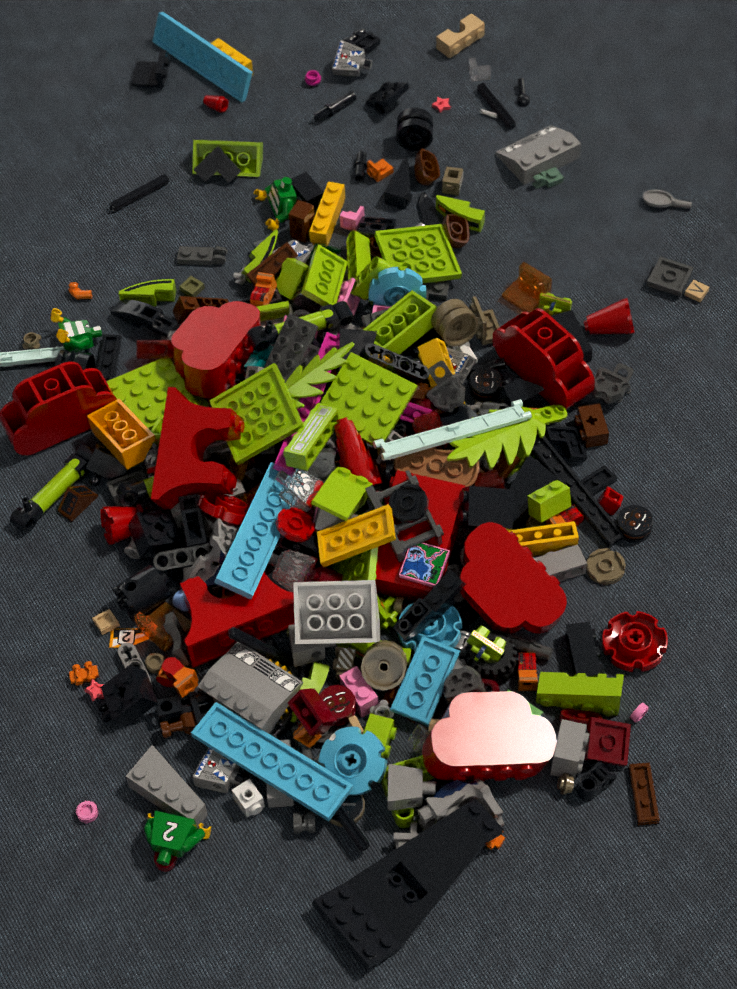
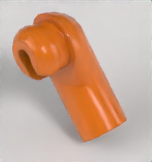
(77, 293)

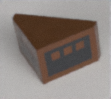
(76, 501)

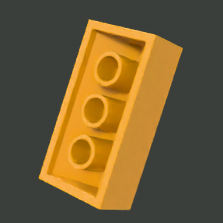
(121, 433)

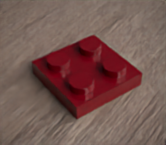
(608, 741)

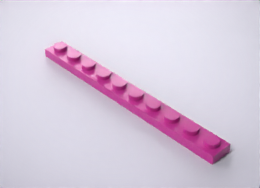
(310, 402)

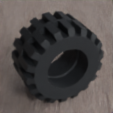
(499, 670)

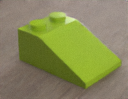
(342, 493)

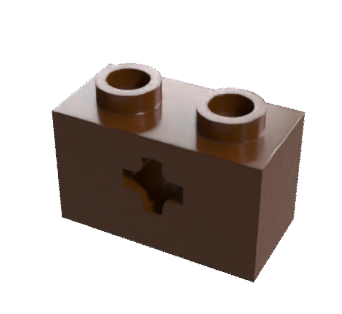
(300, 220)
(592, 425)

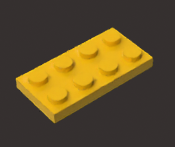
(356, 535)

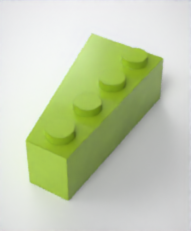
(580, 692)

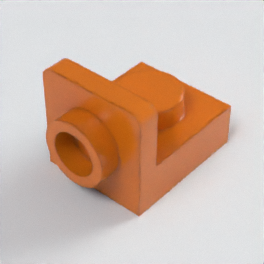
(379, 170)

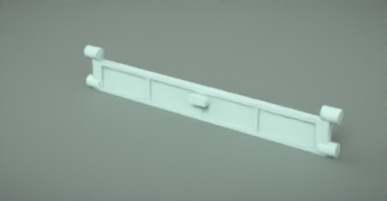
(30, 356)
(453, 432)

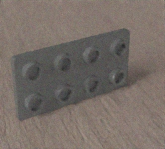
(293, 346)

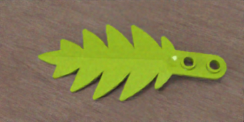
(315, 373)
(507, 437)

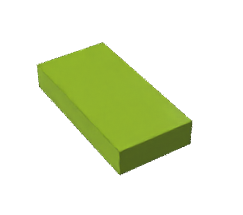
(274, 311)

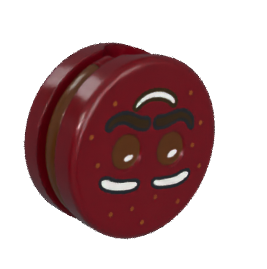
(340, 702)

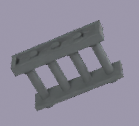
(400, 547)

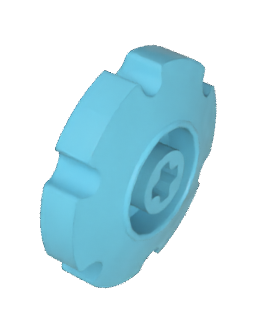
(394, 285)
(443, 630)
(353, 745)

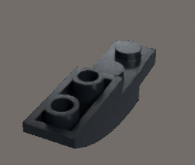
(145, 315)
(429, 609)

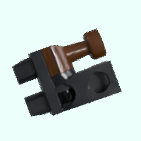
(185, 709)

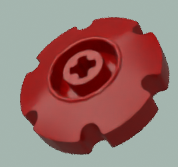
(224, 507)
(634, 641)

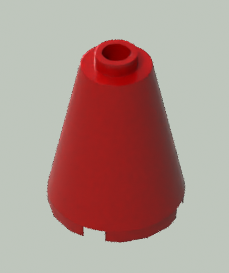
(611, 319)
(116, 522)

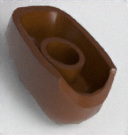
(426, 167)
(456, 230)

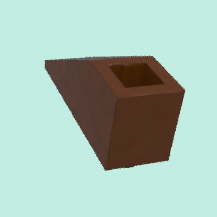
(186, 305)

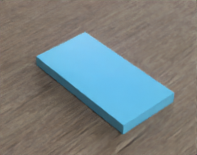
(425, 680)

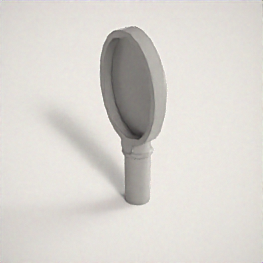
(662, 199)

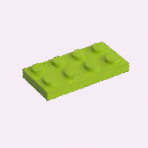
(324, 277)

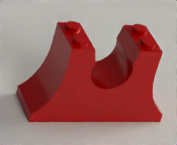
(183, 439)
(212, 617)

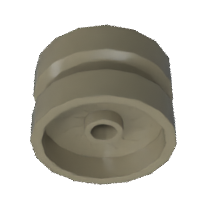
(454, 322)
(375, 673)

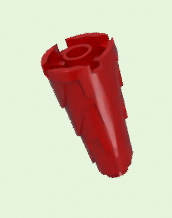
(354, 453)

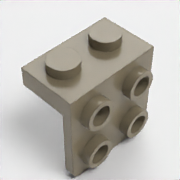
(486, 320)

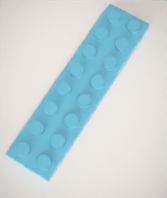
(202, 56)
(254, 539)
(272, 761)

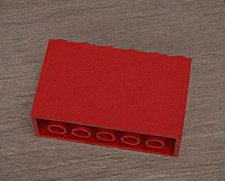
(445, 510)

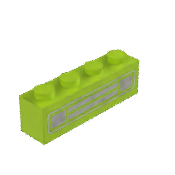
(312, 437)

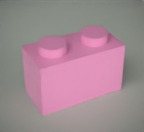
(363, 692)

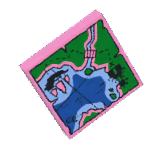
(424, 564)

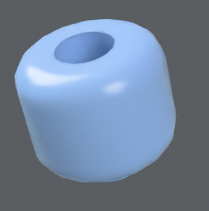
(178, 601)

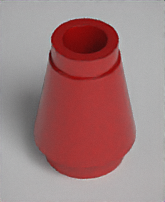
(218, 103)

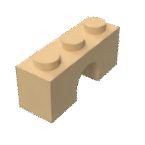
(470, 31)

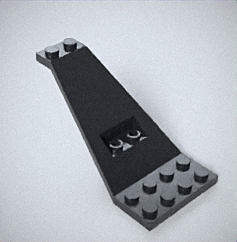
(374, 911)

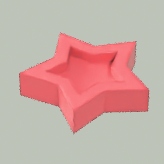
(441, 104)
(94, 690)

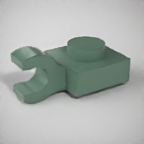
(548, 177)

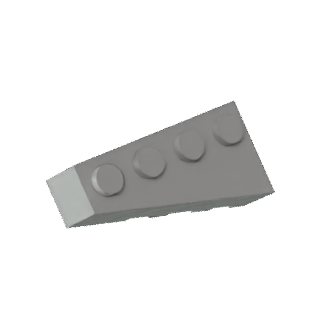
(164, 787)

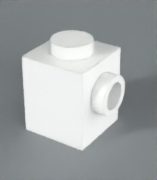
(248, 798)

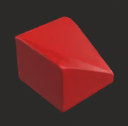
(610, 500)

